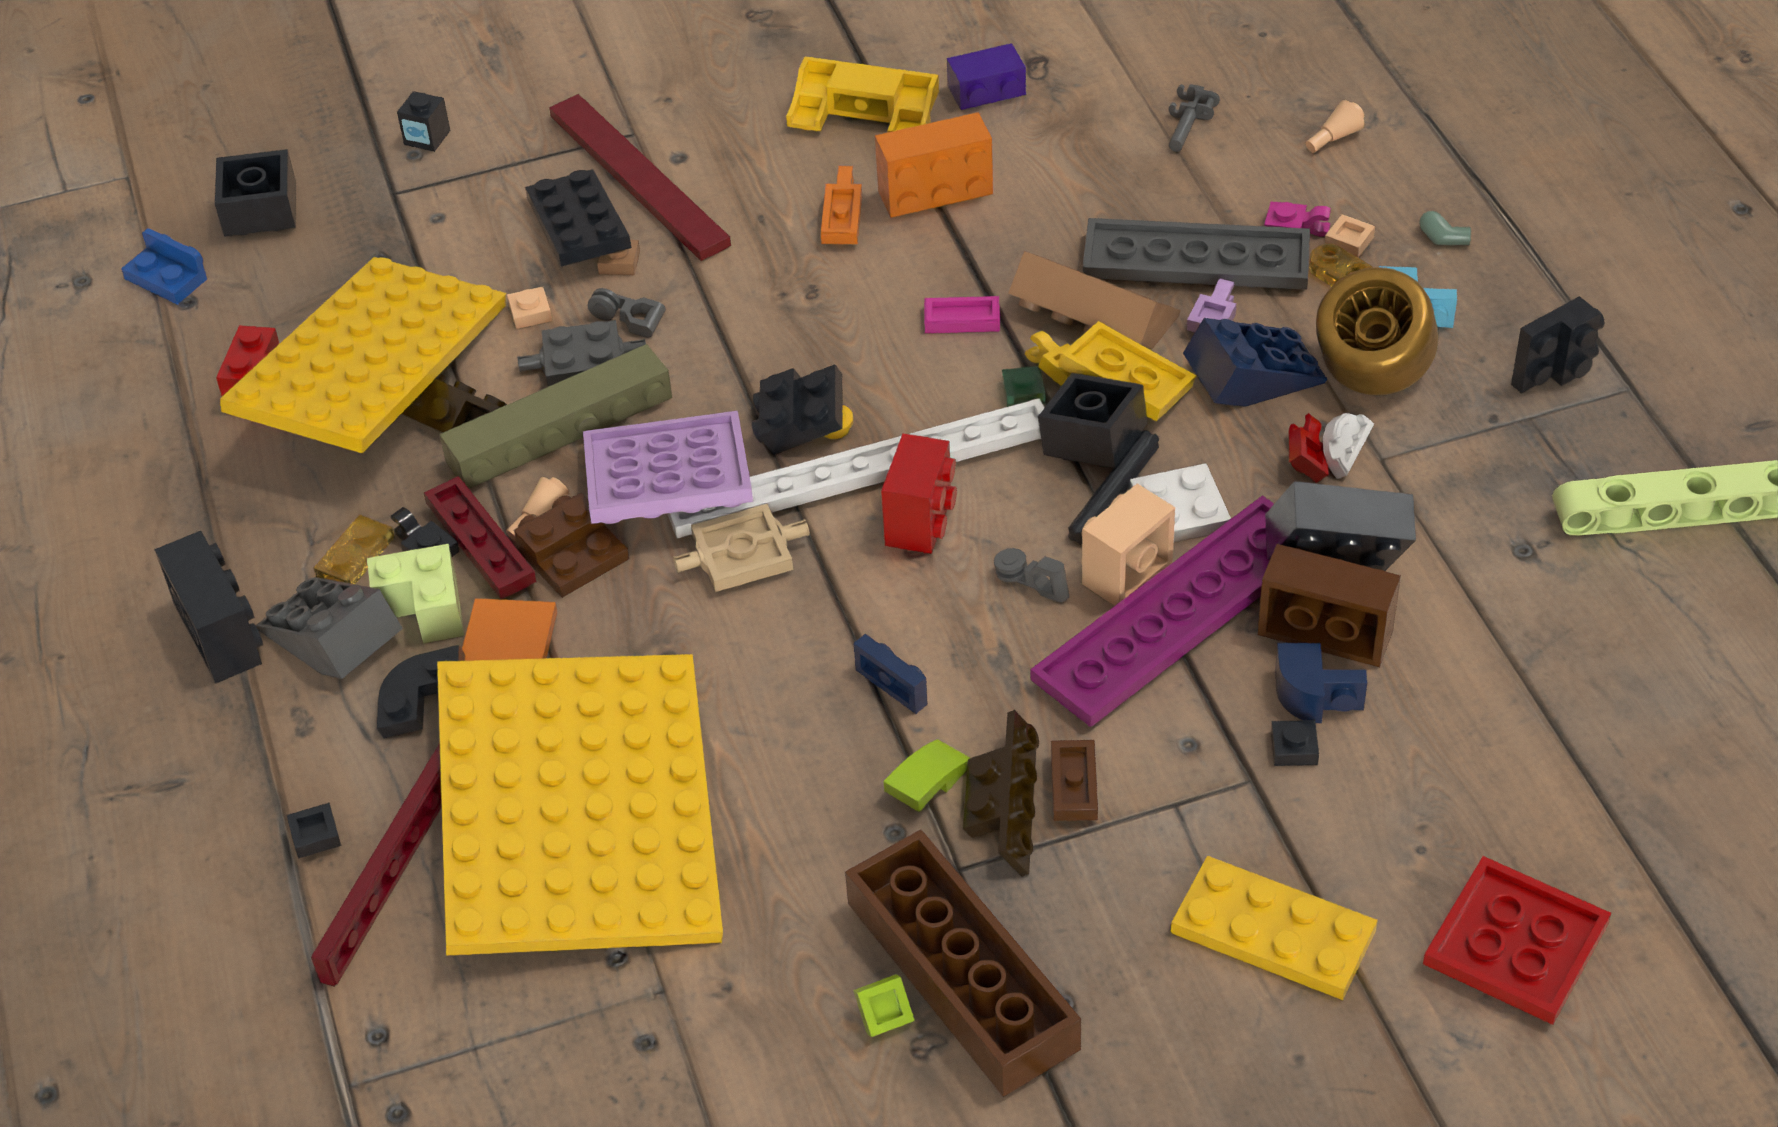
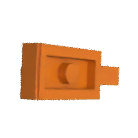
(842, 209)

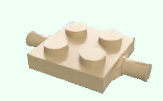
(741, 547)

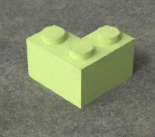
(422, 585)

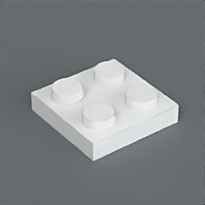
(1195, 499)

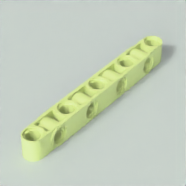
(1669, 499)

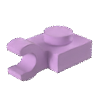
(1217, 306)

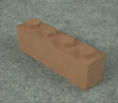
(1089, 300)

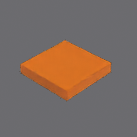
(509, 629)

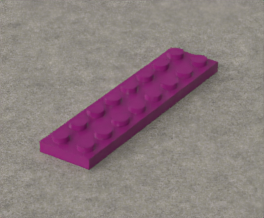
(1160, 619)

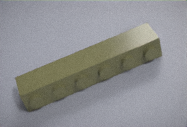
(556, 416)

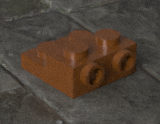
(567, 546)

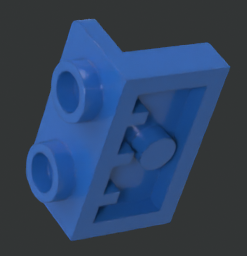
(166, 267)

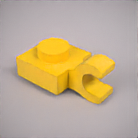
(1048, 356)

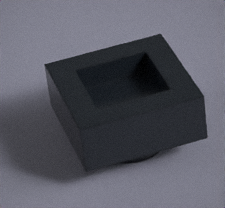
(1294, 743)
(313, 830)

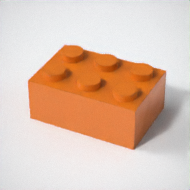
(934, 164)

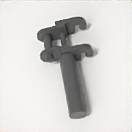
(1200, 108)

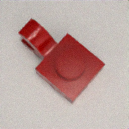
(1306, 449)

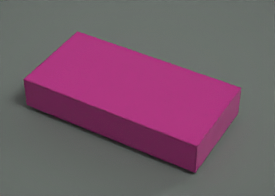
(962, 314)

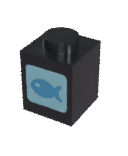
(423, 121)

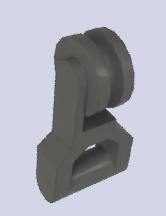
(605, 303)
(1013, 567)

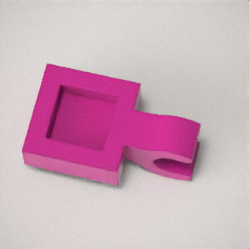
(1296, 216)

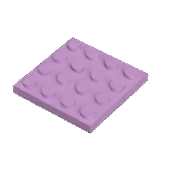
(666, 467)

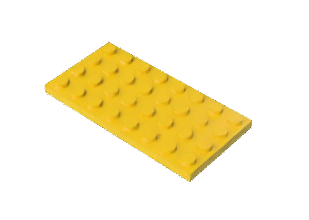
(364, 354)

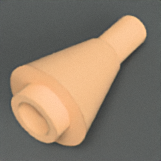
(1343, 121)
(541, 500)

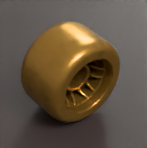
(1373, 306)

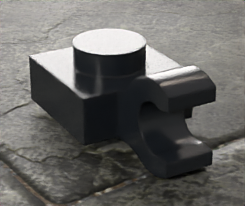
(420, 537)

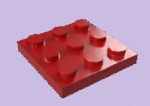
(1517, 939)

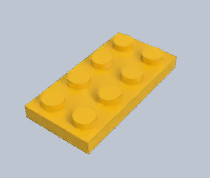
(1274, 927)

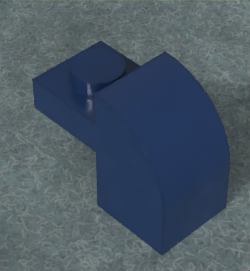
(1308, 689)

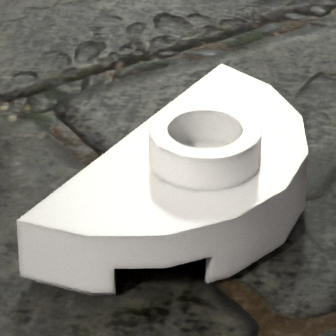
(1344, 440)

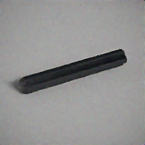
(1116, 482)

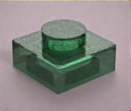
(1023, 385)

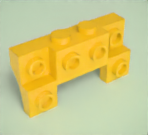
(860, 92)

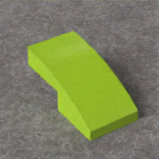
(925, 773)

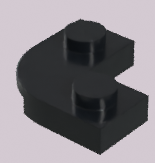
(405, 689)

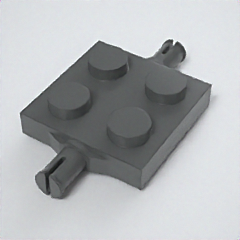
(576, 349)

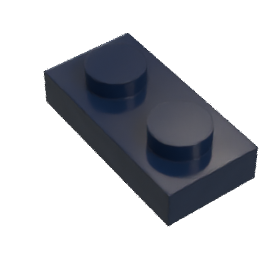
(890, 673)

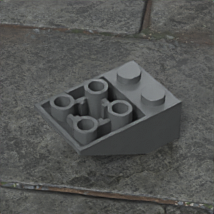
(331, 625)

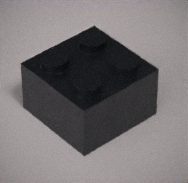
(255, 193)
(1093, 420)

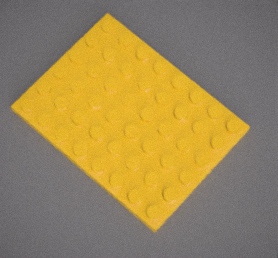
(574, 805)

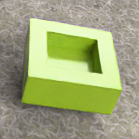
(883, 1005)

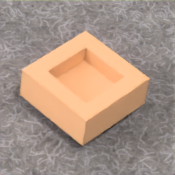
(1350, 235)
(529, 307)

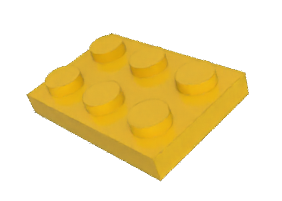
(1114, 356)

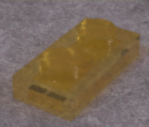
(348, 556)

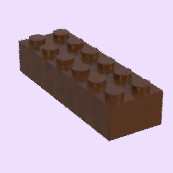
(963, 962)

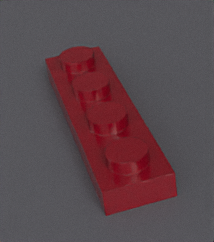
(480, 537)

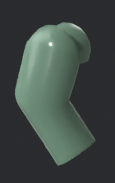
(1441, 232)

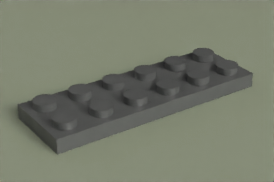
(1197, 253)

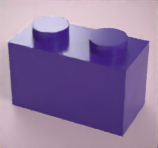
(986, 76)

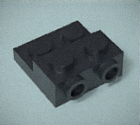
(1557, 345)
(798, 408)

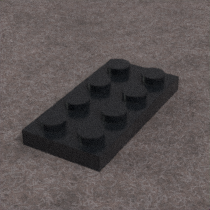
(577, 217)

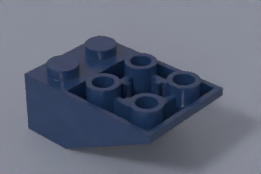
(1250, 362)

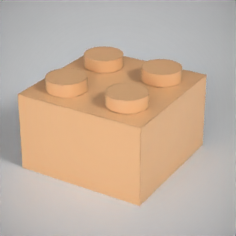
(1127, 544)

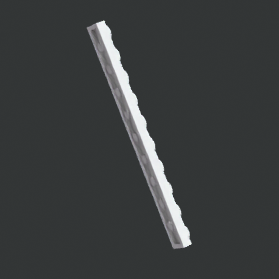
(871, 463)

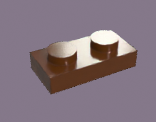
(1074, 780)

